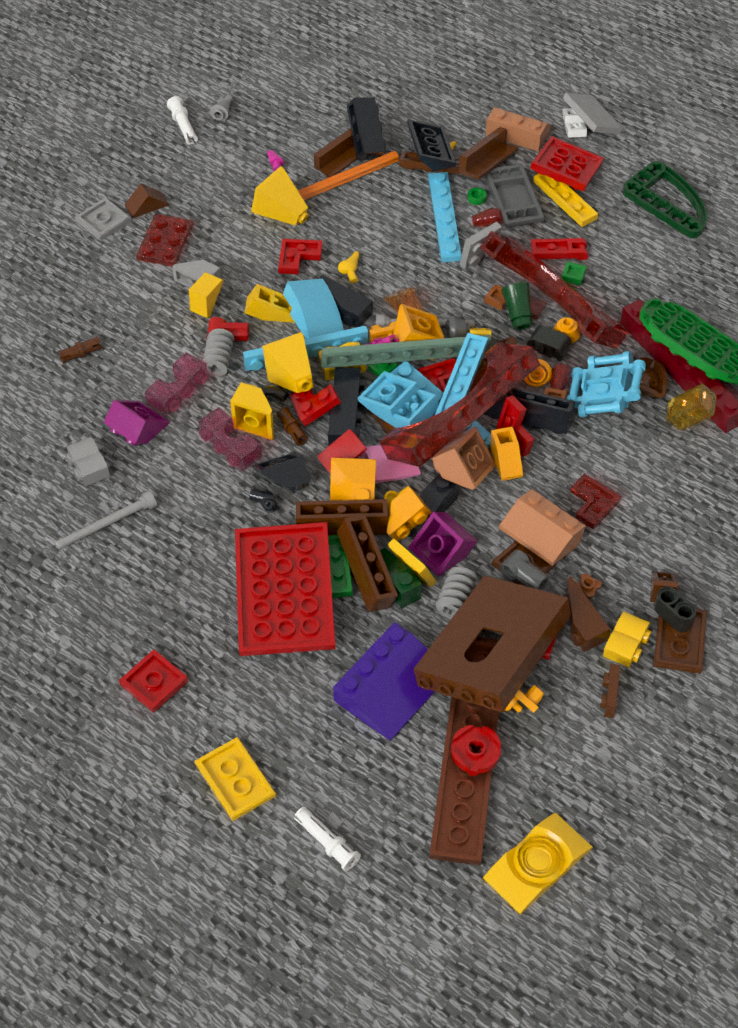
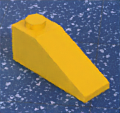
(268, 305)

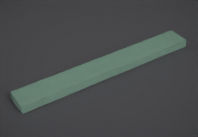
(393, 352)

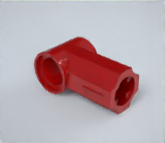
(239, 330)

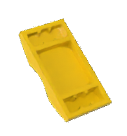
(537, 862)

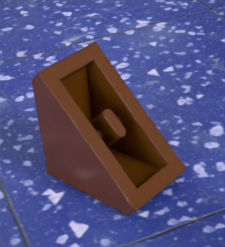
(145, 201)
(660, 580)

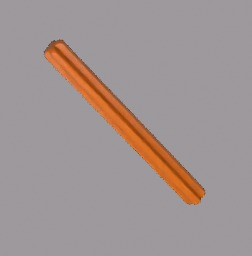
(349, 175)

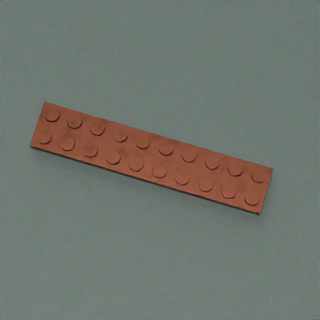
(462, 797)

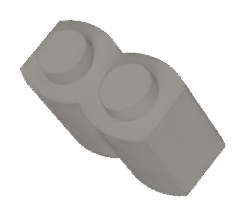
(88, 461)

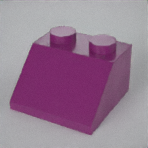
(134, 421)
(442, 543)

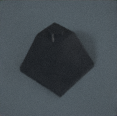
(285, 470)

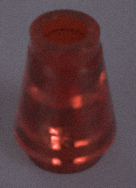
(486, 217)
(560, 376)

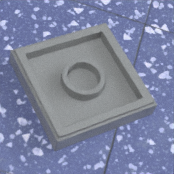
(103, 219)

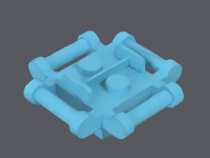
(606, 387)

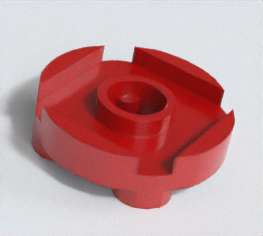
(476, 762)

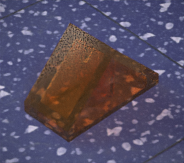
(403, 296)

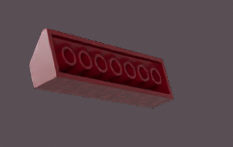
(681, 371)

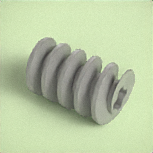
(218, 351)
(455, 590)

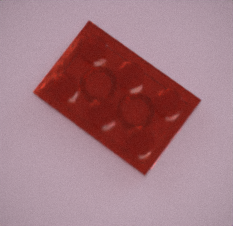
(164, 240)

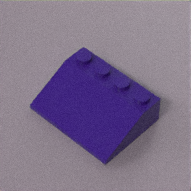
(383, 683)

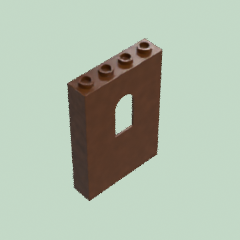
(528, 626)

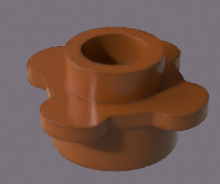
(590, 590)

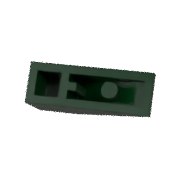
(404, 580)

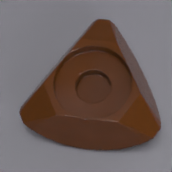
(653, 378)

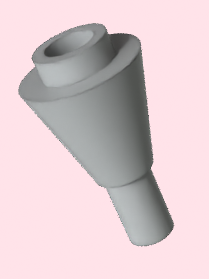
(221, 109)

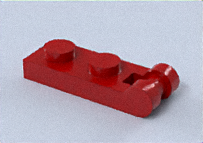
(560, 248)

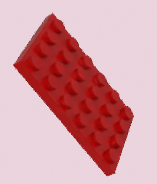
(284, 589)

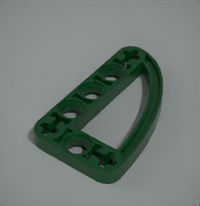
(642, 191)

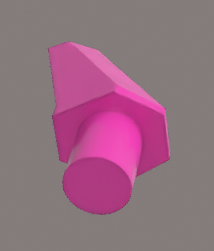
(275, 160)

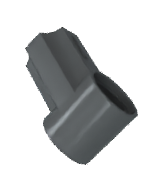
(519, 567)

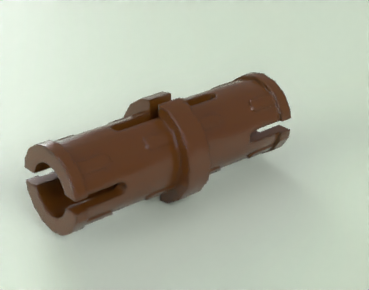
(79, 349)
(292, 426)

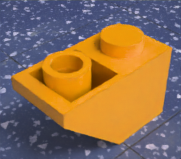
(506, 453)
(405, 513)

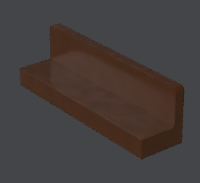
(336, 155)
(486, 155)

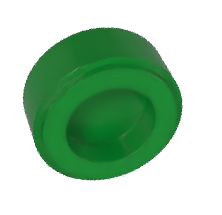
(477, 196)

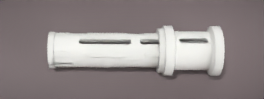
(180, 115)
(334, 844)

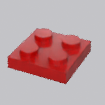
(153, 680)

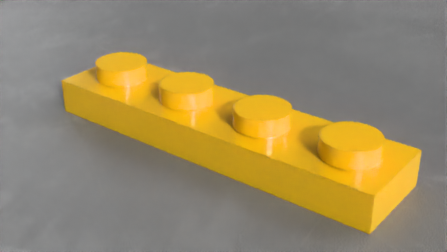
(567, 199)

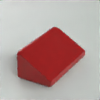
(346, 446)

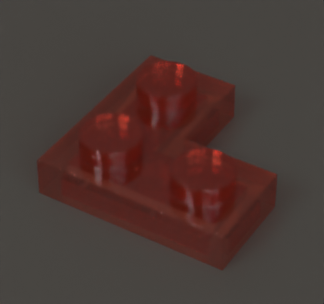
(598, 500)

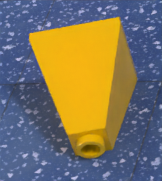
(279, 199)
(288, 363)

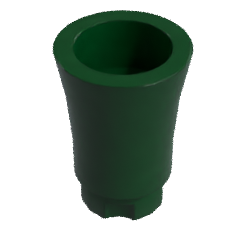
(518, 304)

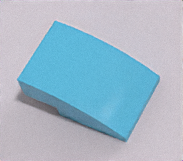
(313, 307)
(398, 400)

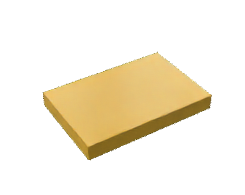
(235, 778)

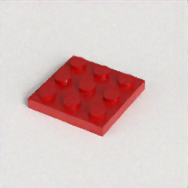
(567, 163)

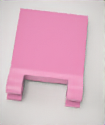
(387, 469)

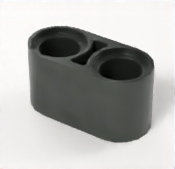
(550, 342)
(677, 607)

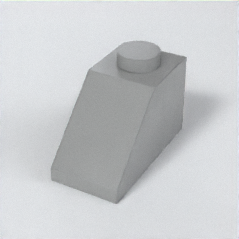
(190, 272)

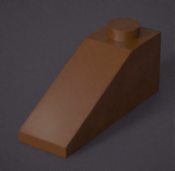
(586, 624)

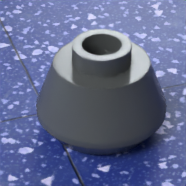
(456, 327)

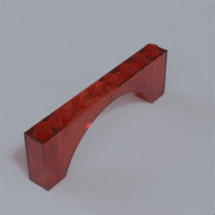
(591, 319)
(421, 441)

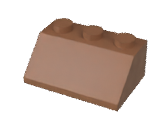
(519, 129)
(464, 459)
(542, 527)

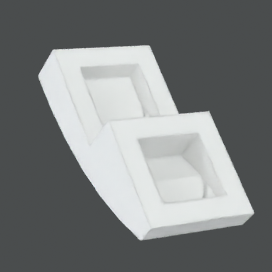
(574, 124)

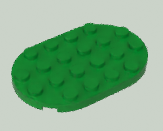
(692, 339)

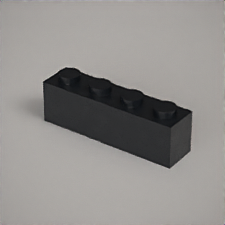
(541, 412)
(346, 414)

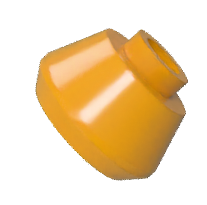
(569, 327)
(540, 375)

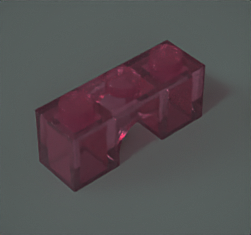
(167, 396)
(240, 451)

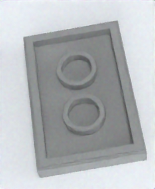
(592, 113)

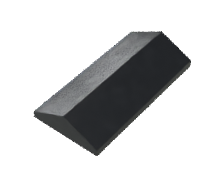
(431, 145)

